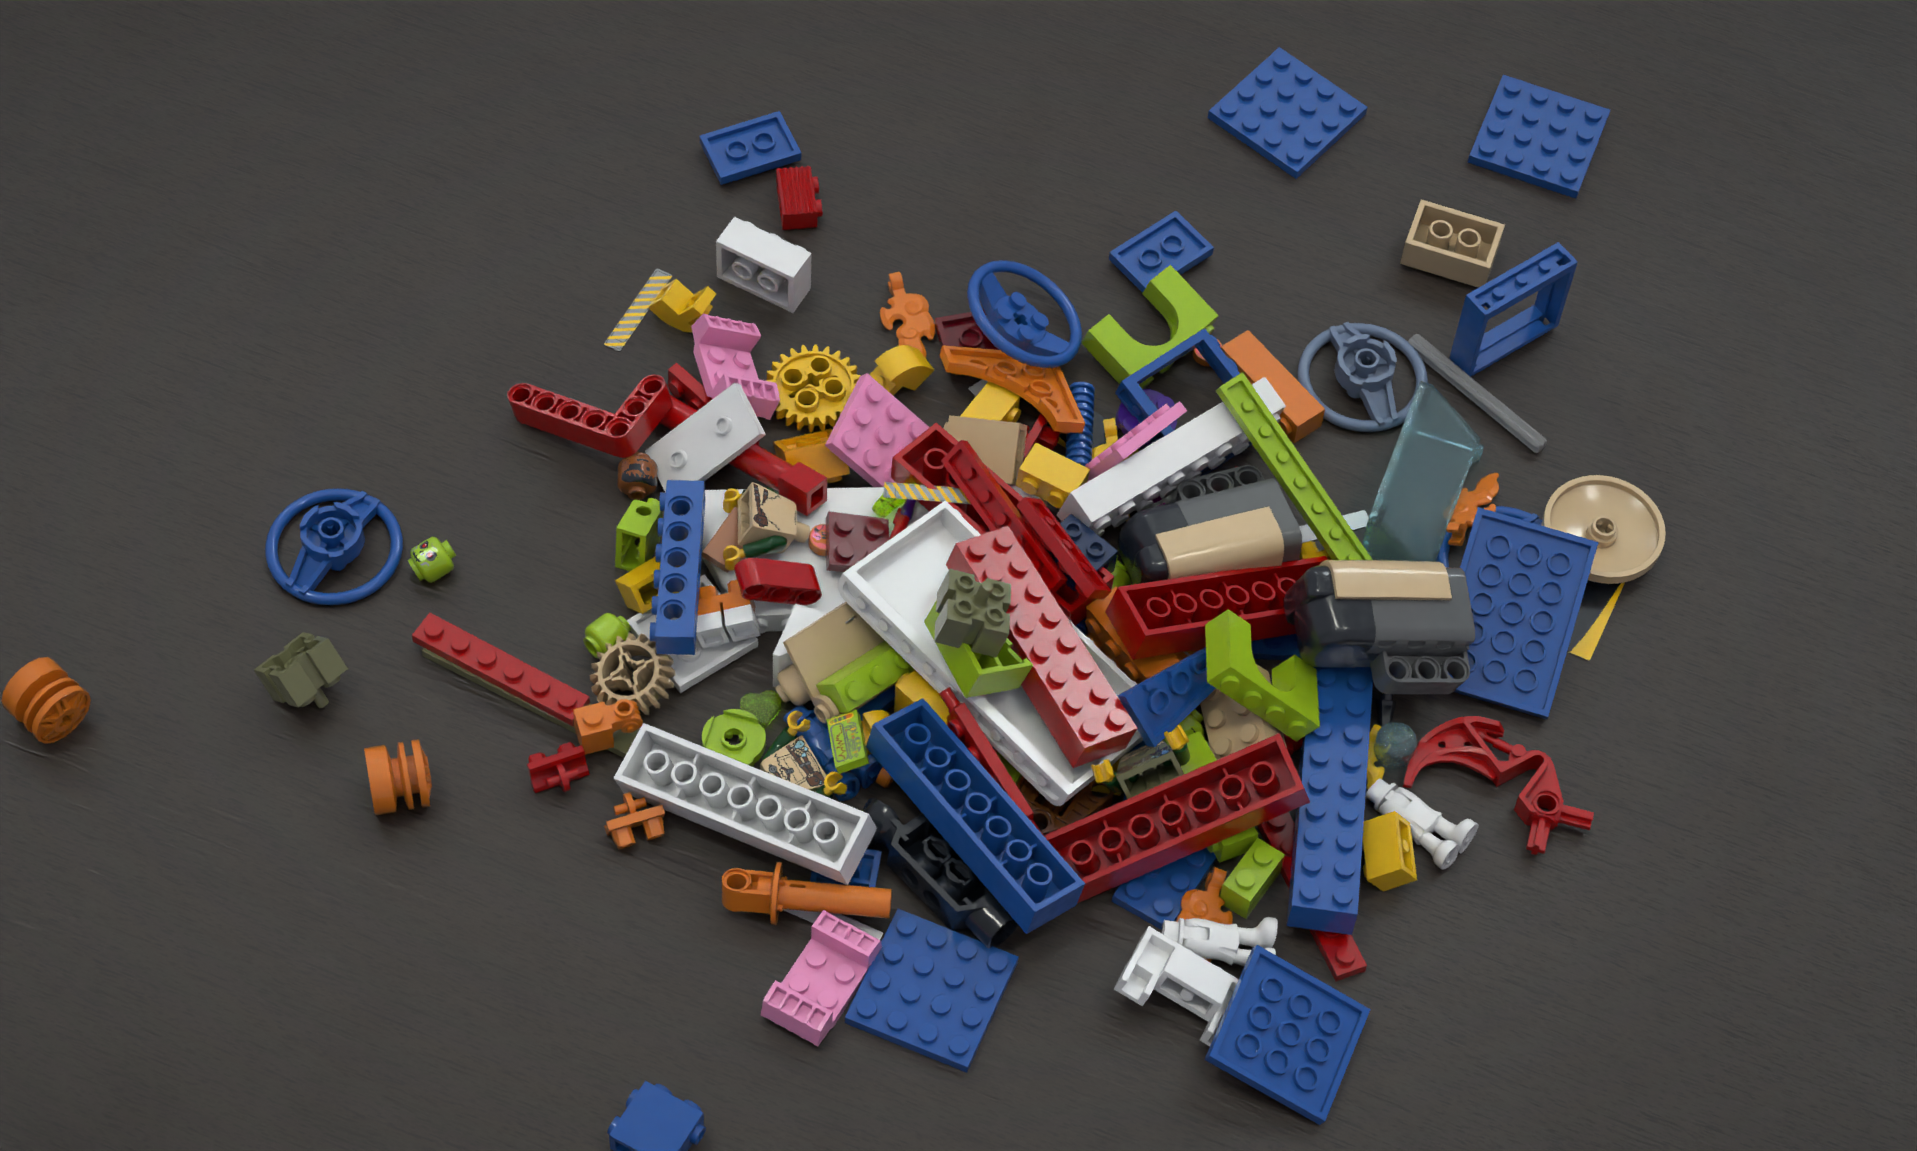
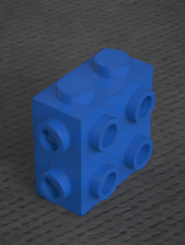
(656, 1122)

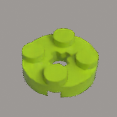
(735, 723)

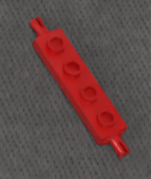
(970, 734)

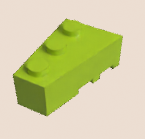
(981, 673)

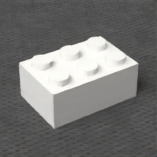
(763, 264)

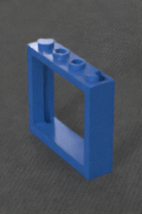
(1547, 273)
(1139, 403)

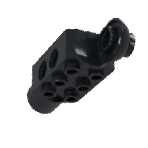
(939, 875)

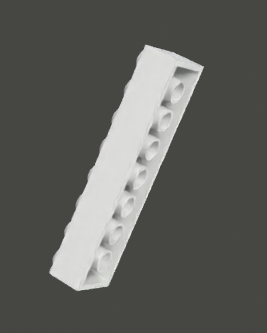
(1163, 465)
(746, 803)

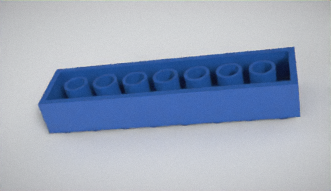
(975, 815)

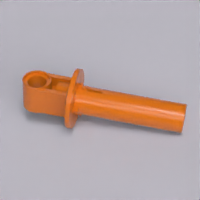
(772, 893)

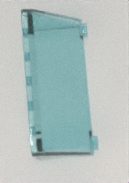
(1422, 481)

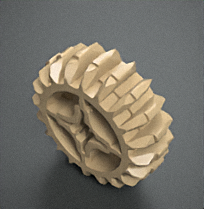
(608, 680)

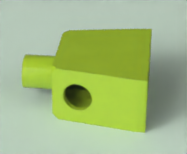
(642, 523)

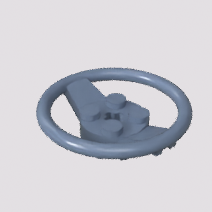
(1365, 371)

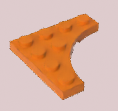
(1039, 386)

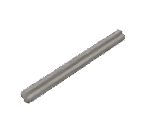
(1478, 394)

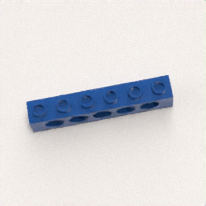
(678, 635)

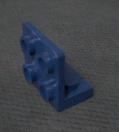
(1093, 547)

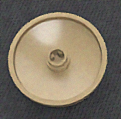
(1615, 516)

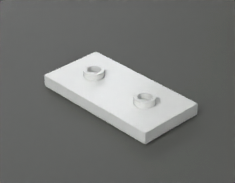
(707, 438)

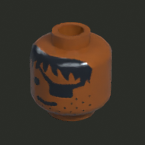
(637, 476)

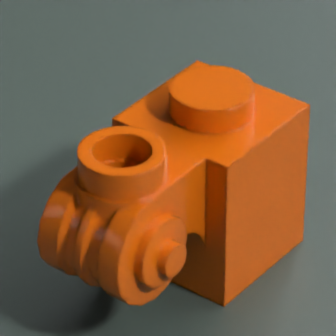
(598, 722)

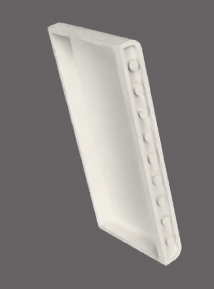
(895, 594)

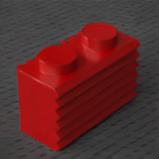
(797, 197)

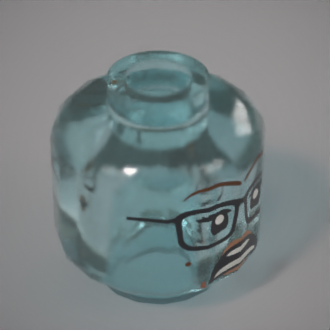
(1395, 745)

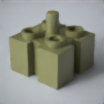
(972, 613)
(301, 670)

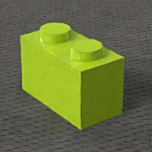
(1252, 878)

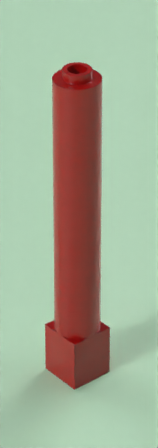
(796, 482)

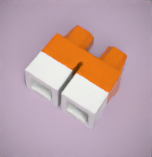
(724, 616)

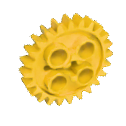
(812, 386)

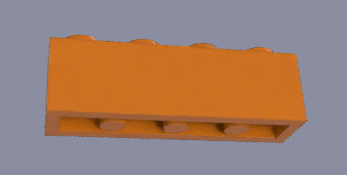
(1302, 411)

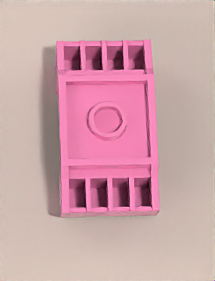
(725, 358)
(821, 979)

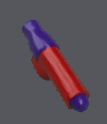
(903, 517)

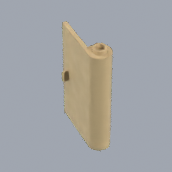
(827, 648)

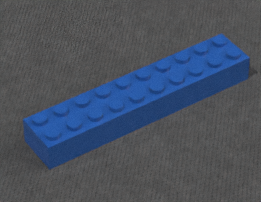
(1331, 825)

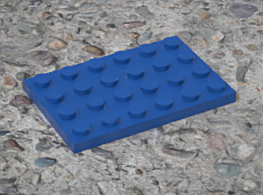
(1524, 608)

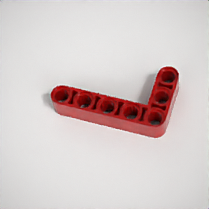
(608, 432)

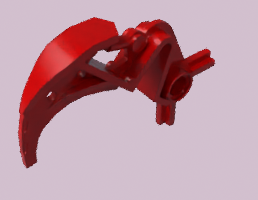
(1540, 791)

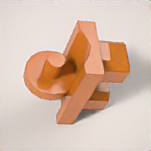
(621, 827)

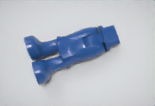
(819, 743)

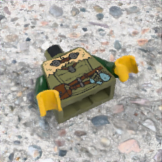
(1146, 766)

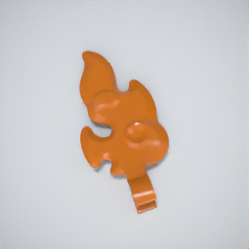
(911, 310)
(1467, 507)
(1206, 903)

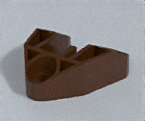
(1082, 806)

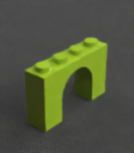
(1178, 304)
(1286, 704)

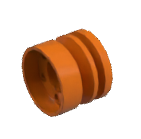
(46, 700)
(397, 777)

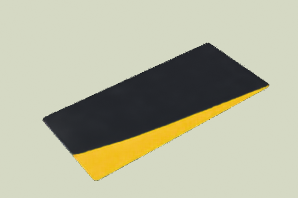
(1593, 616)

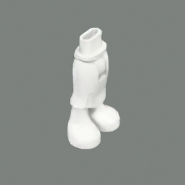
(1424, 822)
(1220, 940)

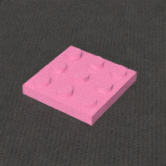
(873, 431)
(1134, 439)

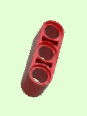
(777, 581)

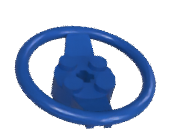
(1014, 323)
(331, 540)

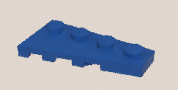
(1167, 697)

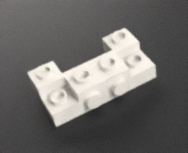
(1178, 975)

